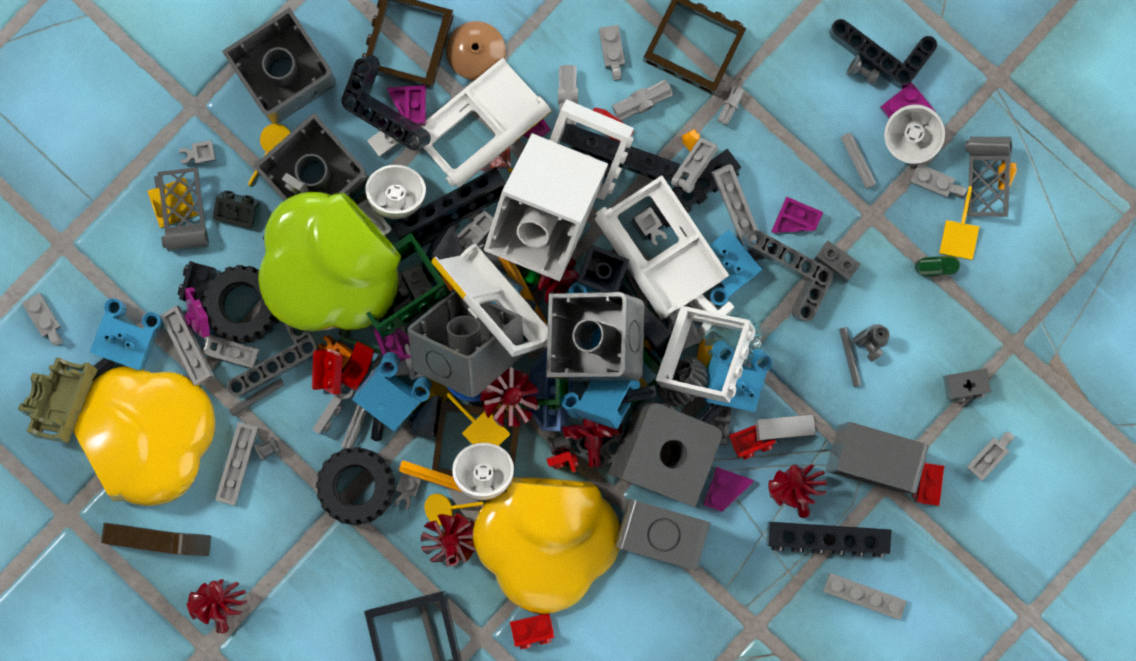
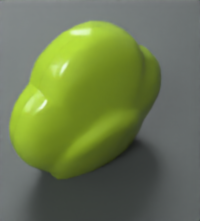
(326, 264)

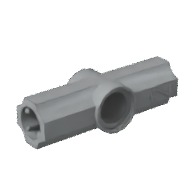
(567, 87)
(642, 100)

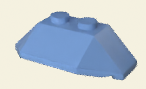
(547, 418)

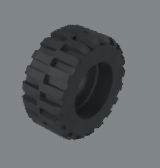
(215, 301)
(329, 477)

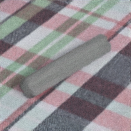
(858, 160)

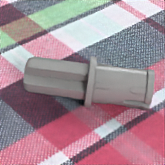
(730, 105)

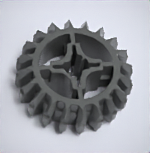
(687, 371)

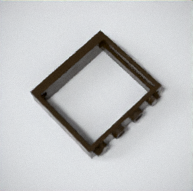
(439, 47)
(683, 73)
(475, 410)

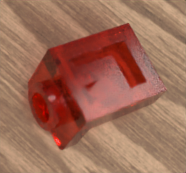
(502, 161)

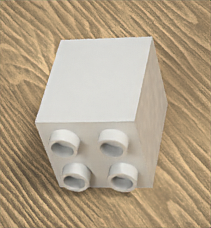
(545, 207)

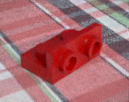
(327, 370)
(559, 460)
(930, 485)
(532, 630)

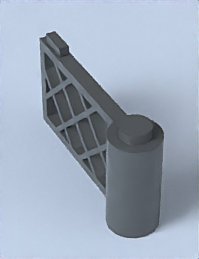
(985, 150)
(186, 236)

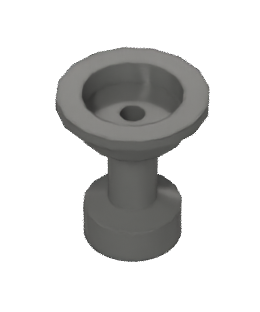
(856, 67)
(879, 335)
(863, 338)

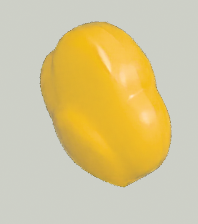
(145, 433)
(546, 541)

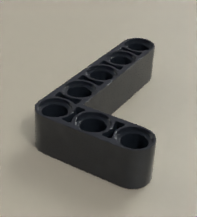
(881, 54)
(379, 111)
(654, 329)

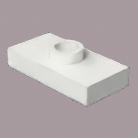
(382, 143)

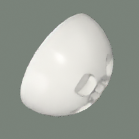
(920, 143)
(395, 191)
(483, 471)

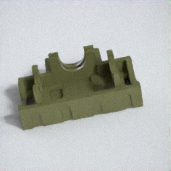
(57, 399)

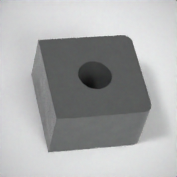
(274, 41)
(313, 145)
(570, 333)
(461, 350)
(640, 446)
(877, 458)
(662, 534)

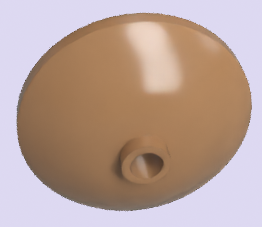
(472, 63)

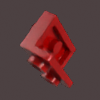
(745, 442)

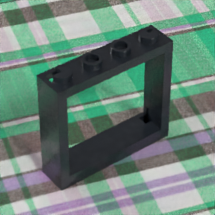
(410, 603)

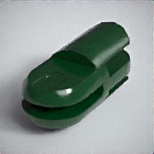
(937, 266)

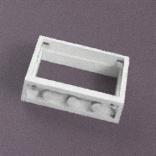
(602, 124)
(677, 342)

